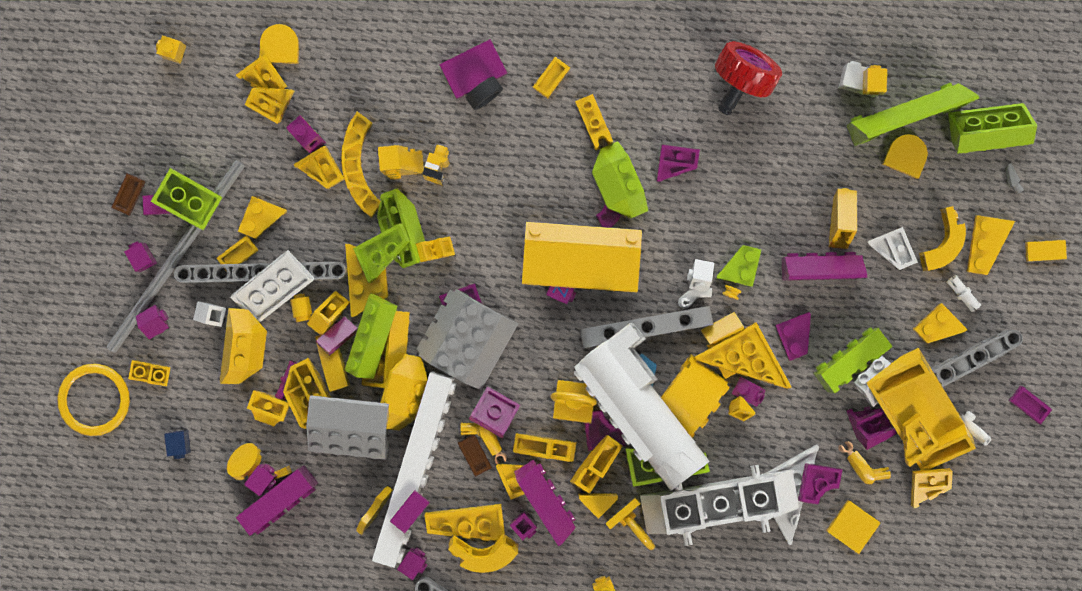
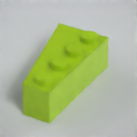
(852, 360)
(643, 473)

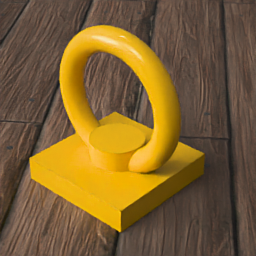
(573, 402)
(626, 517)

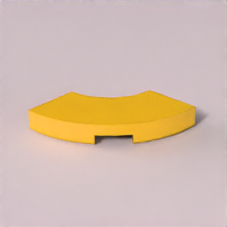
(374, 510)

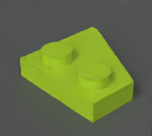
(741, 266)

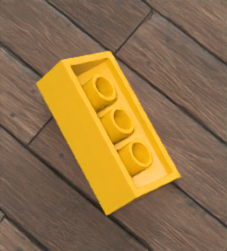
(393, 350)

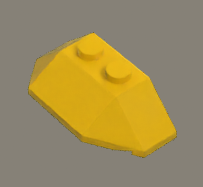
(242, 347)
(300, 384)
(404, 391)

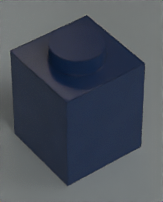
(177, 444)

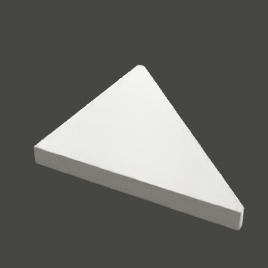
(789, 521)

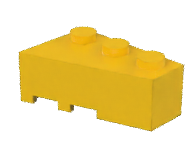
(398, 161)

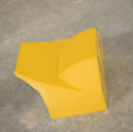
(267, 408)

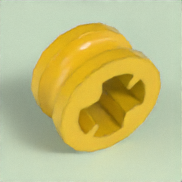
(731, 292)

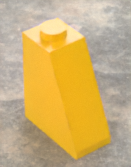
(843, 218)

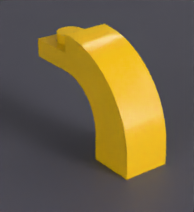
(951, 244)
(484, 559)

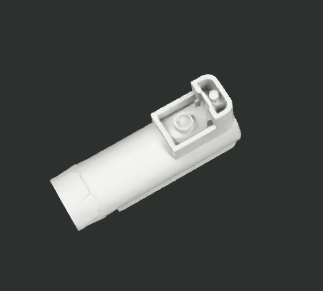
(625, 391)

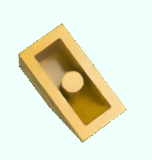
(328, 313)

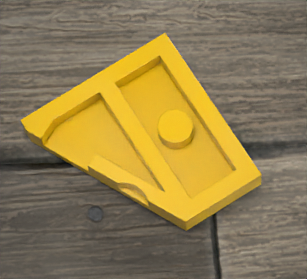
(262, 74)
(269, 102)
(321, 167)
(259, 217)
(938, 325)
(929, 484)

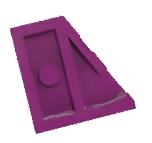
(676, 160)
(795, 335)

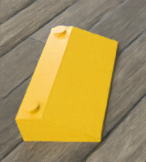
(581, 257)
(912, 388)

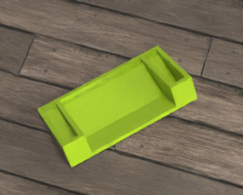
(944, 100)

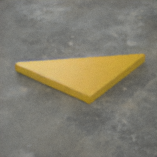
(746, 355)

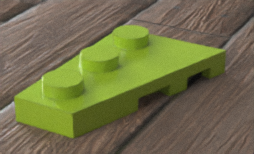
(380, 250)

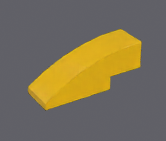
(333, 368)
(544, 447)
(596, 464)

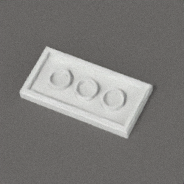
(272, 286)

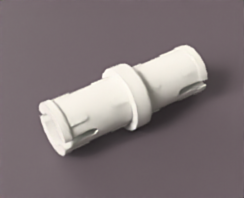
(963, 293)

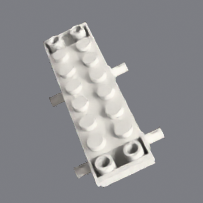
(720, 503)

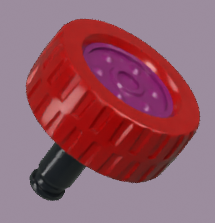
(747, 72)

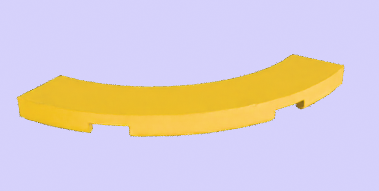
(352, 165)

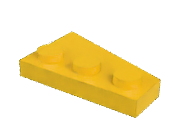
(987, 242)

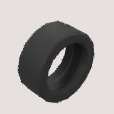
(484, 93)

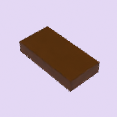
(128, 194)
(474, 455)

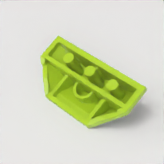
(619, 182)
(398, 209)

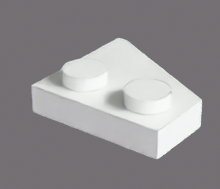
(895, 248)

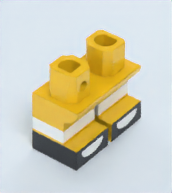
(434, 165)

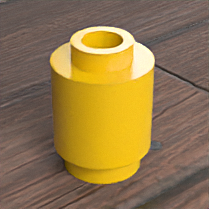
(301, 307)

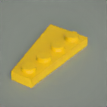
(473, 522)

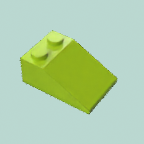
(186, 199)

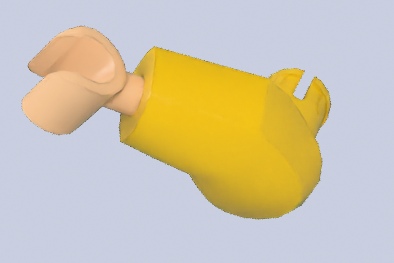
(489, 439)
(862, 468)

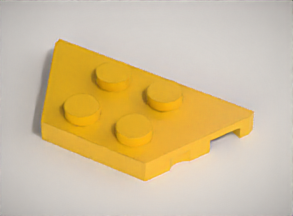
(358, 285)

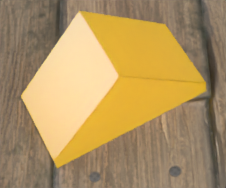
(598, 502)

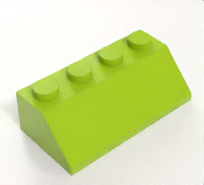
(992, 128)
(371, 337)

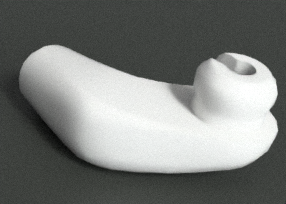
(691, 295)
(975, 430)

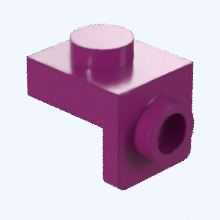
(749, 391)

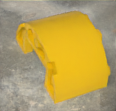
(694, 394)

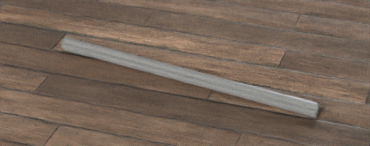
(169, 265)

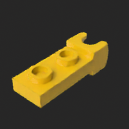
(593, 120)

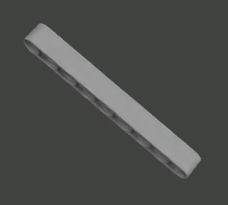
(252, 270)

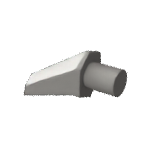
(1013, 179)

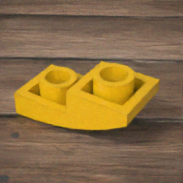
(149, 373)

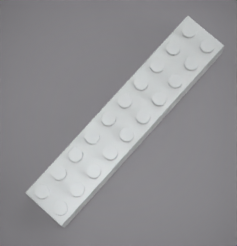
(415, 463)

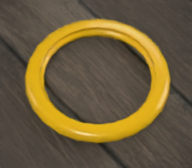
(96, 430)

